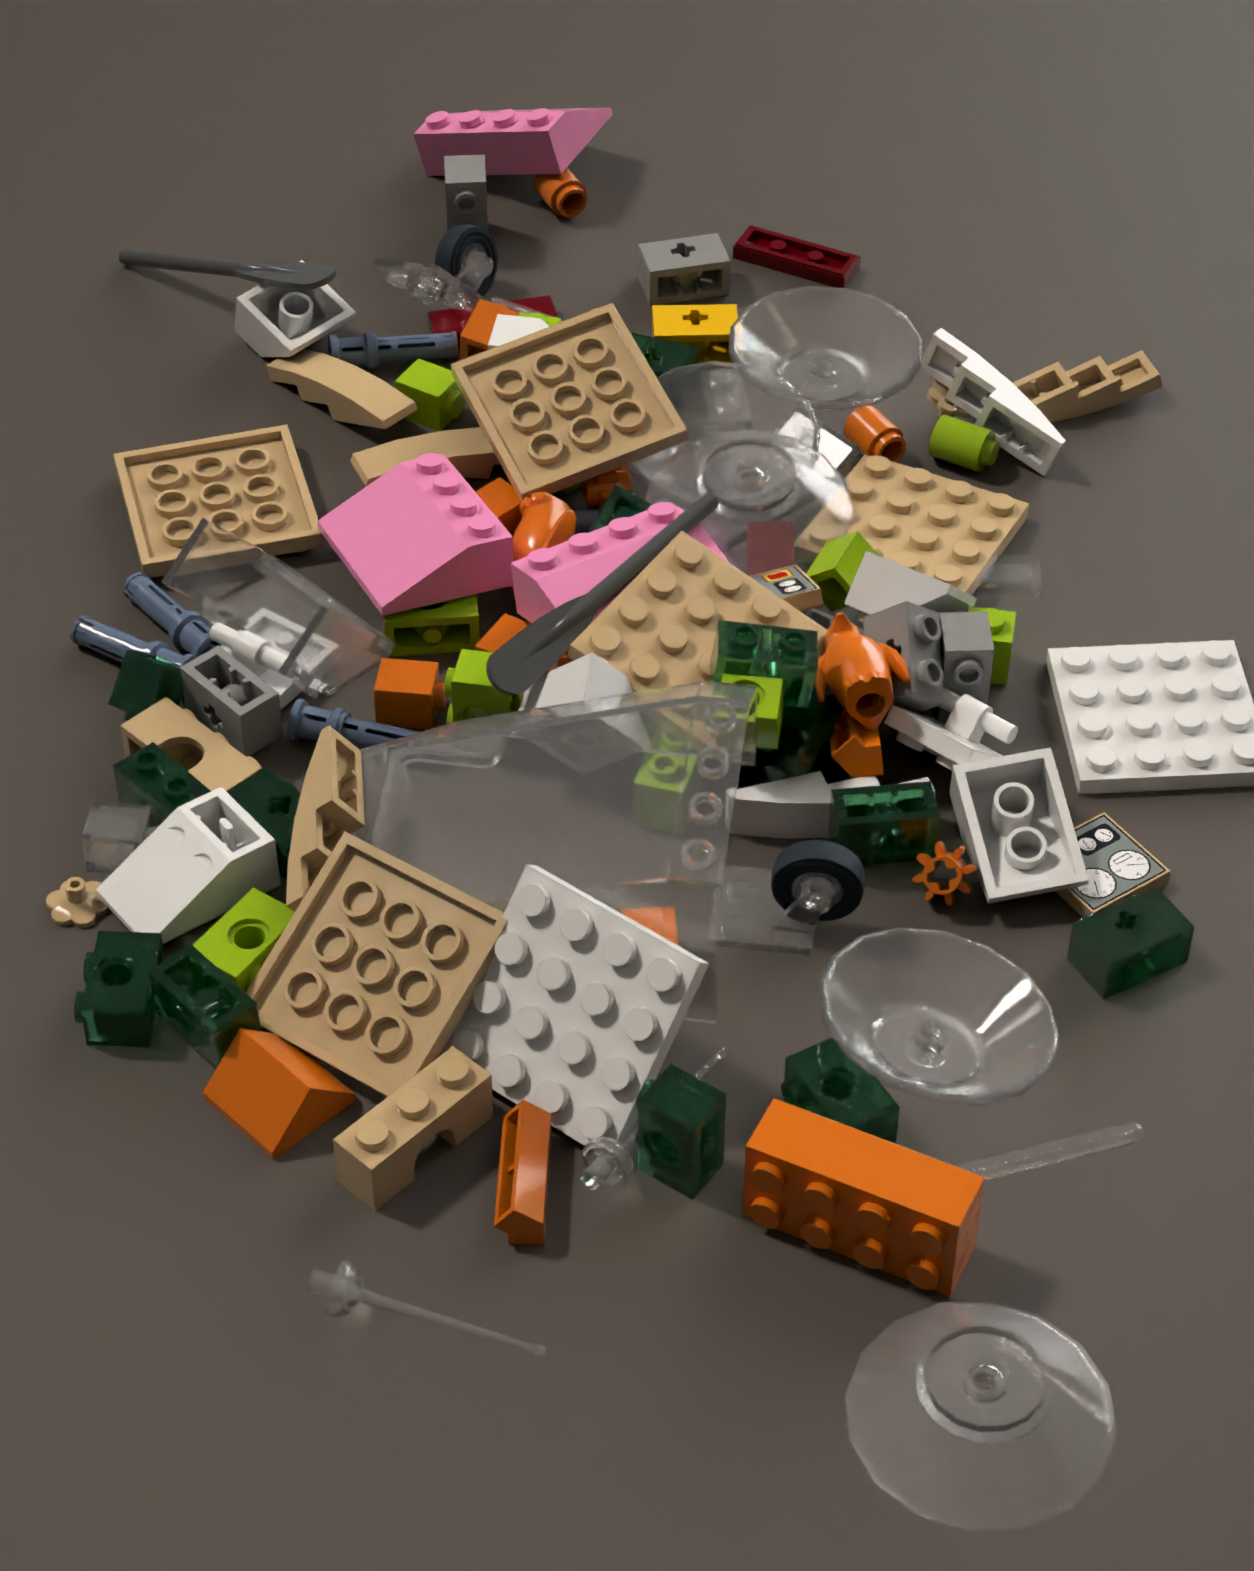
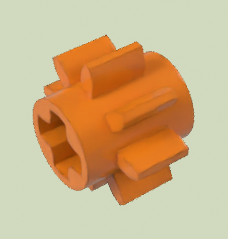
(598, 487)
(938, 885)

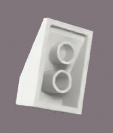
(1017, 825)

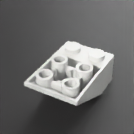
(192, 868)

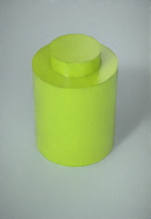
(963, 443)

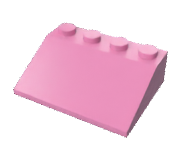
(510, 139)
(420, 537)
(576, 566)

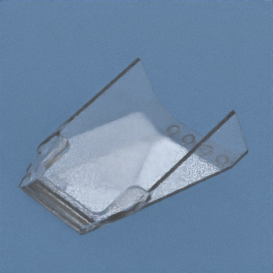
(601, 792)

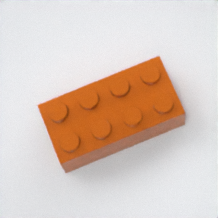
(861, 1197)

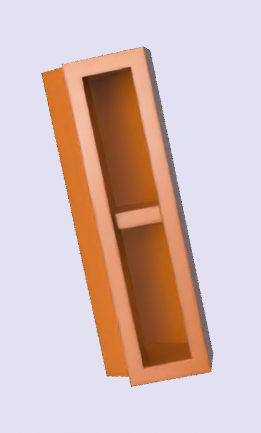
(856, 747)
(523, 1174)

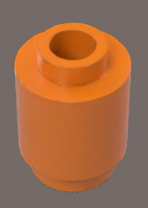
(561, 192)
(874, 434)

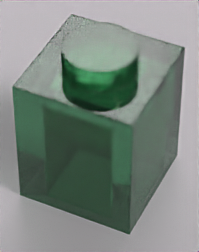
(145, 681)

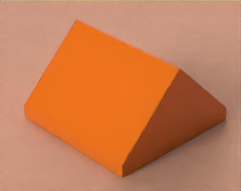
(274, 1091)

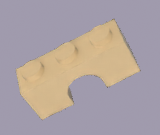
(190, 744)
(381, 1148)

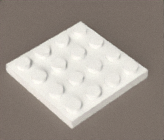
(1154, 716)
(576, 1007)

